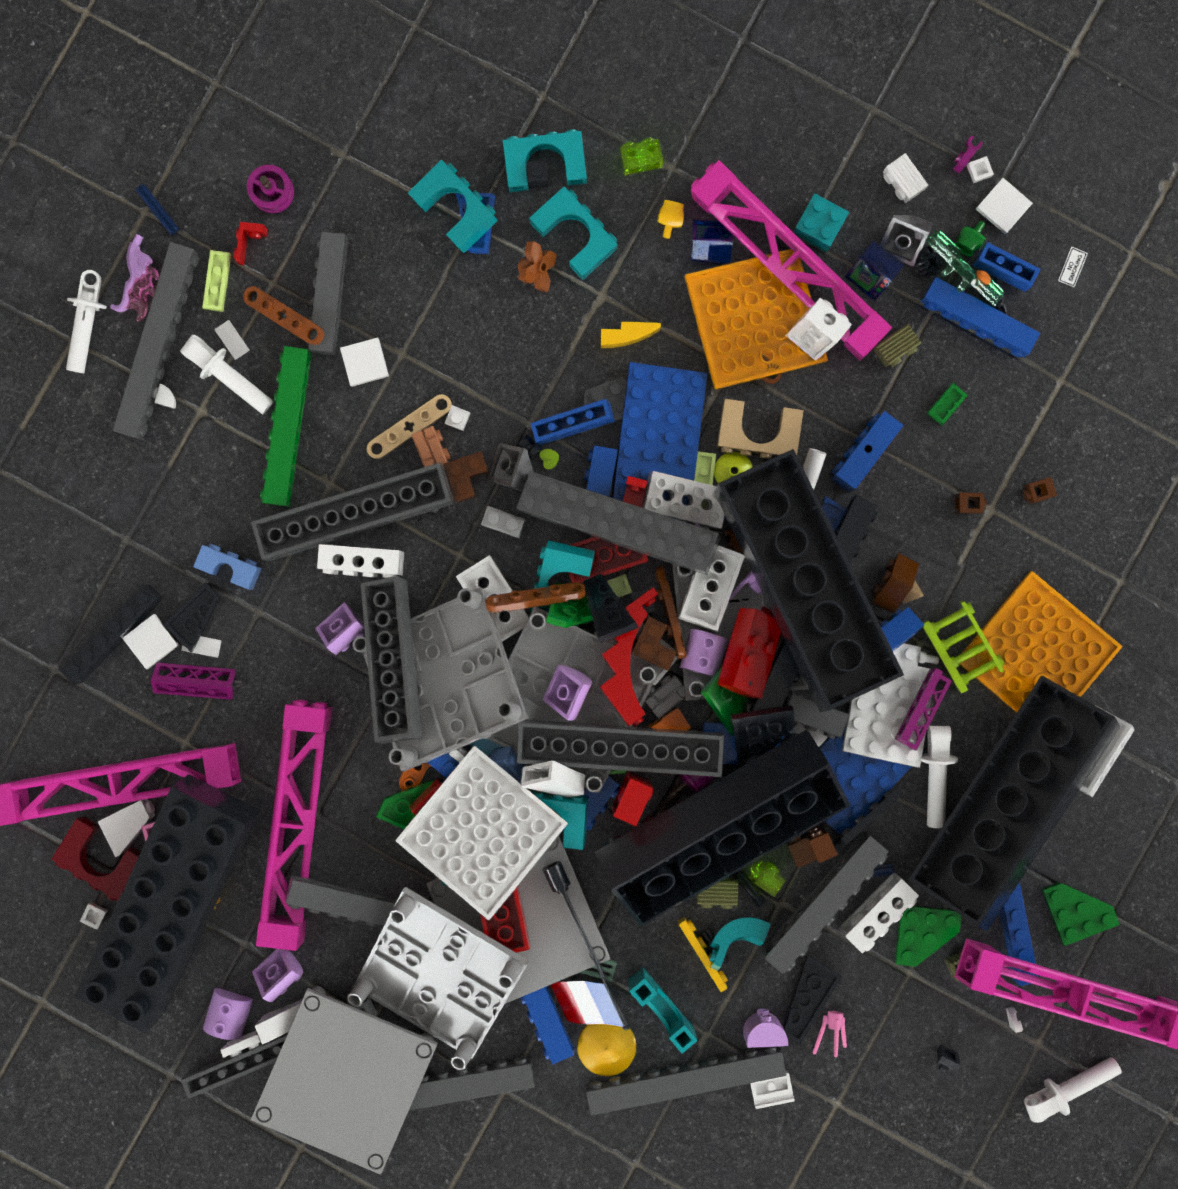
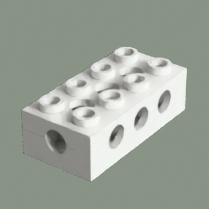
(816, 331)
(674, 508)
(329, 561)
(497, 585)
(717, 600)
(1108, 758)
(867, 913)

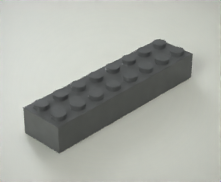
(391, 660)
(824, 902)

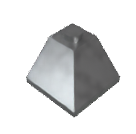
(906, 237)
(510, 467)

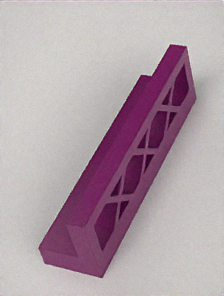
(191, 684)
(919, 707)

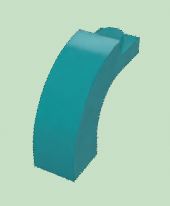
(745, 929)

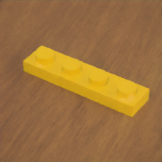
(699, 945)

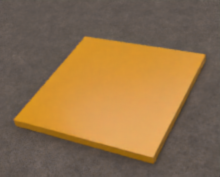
(746, 315)
(1038, 636)

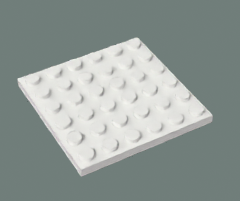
(481, 832)

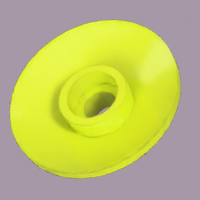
(726, 462)

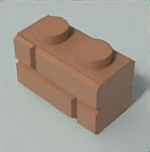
(429, 446)

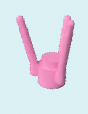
(835, 1021)

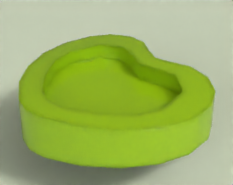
(550, 458)

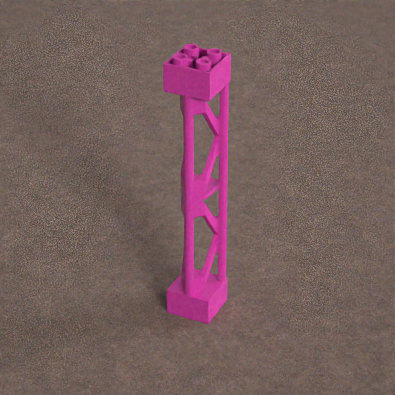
(710, 192)
(220, 771)
(273, 929)
(982, 968)

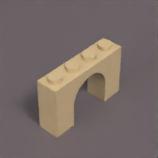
(732, 437)

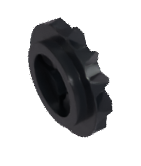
(922, 263)

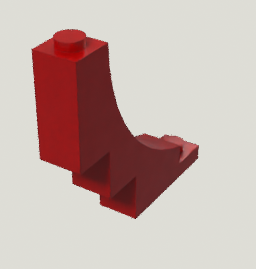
(619, 687)

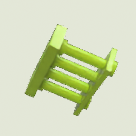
(951, 663)

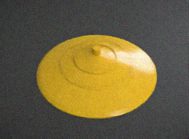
(606, 1048)

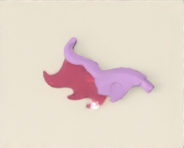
(140, 280)

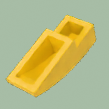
(629, 334)

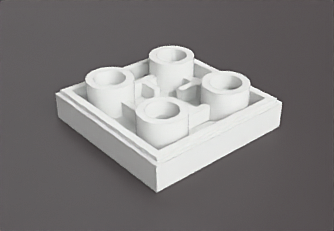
(1004, 206)
(364, 362)
(150, 641)

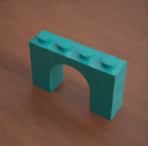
(567, 145)
(442, 181)
(565, 207)
(562, 558)
(574, 812)
(648, 992)

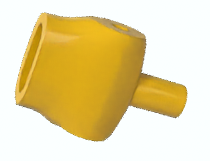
(671, 216)

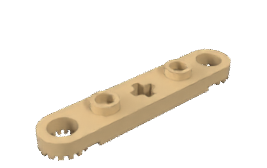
(396, 435)

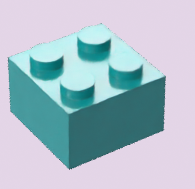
(820, 222)

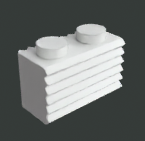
(904, 178)

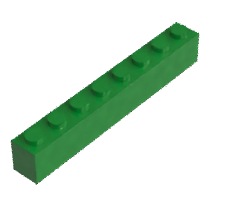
(286, 426)

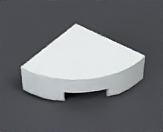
(165, 397)
(1014, 1024)

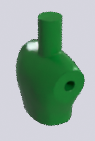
(971, 239)

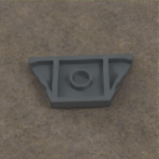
(612, 391)

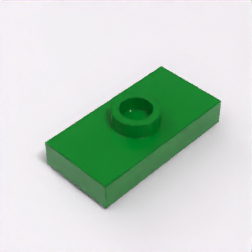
(947, 404)

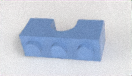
(244, 572)

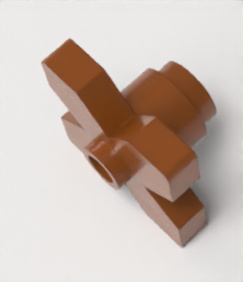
(535, 266)

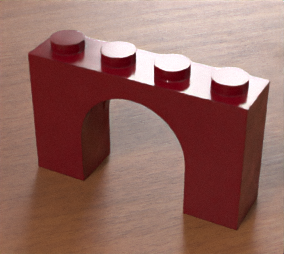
(73, 857)

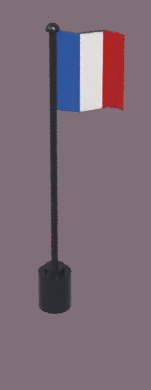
(583, 999)

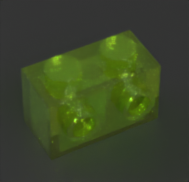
(641, 156)
(767, 877)

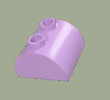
(340, 629)
(704, 652)
(567, 691)
(277, 974)
(227, 1014)
(764, 1030)

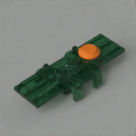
(978, 279)

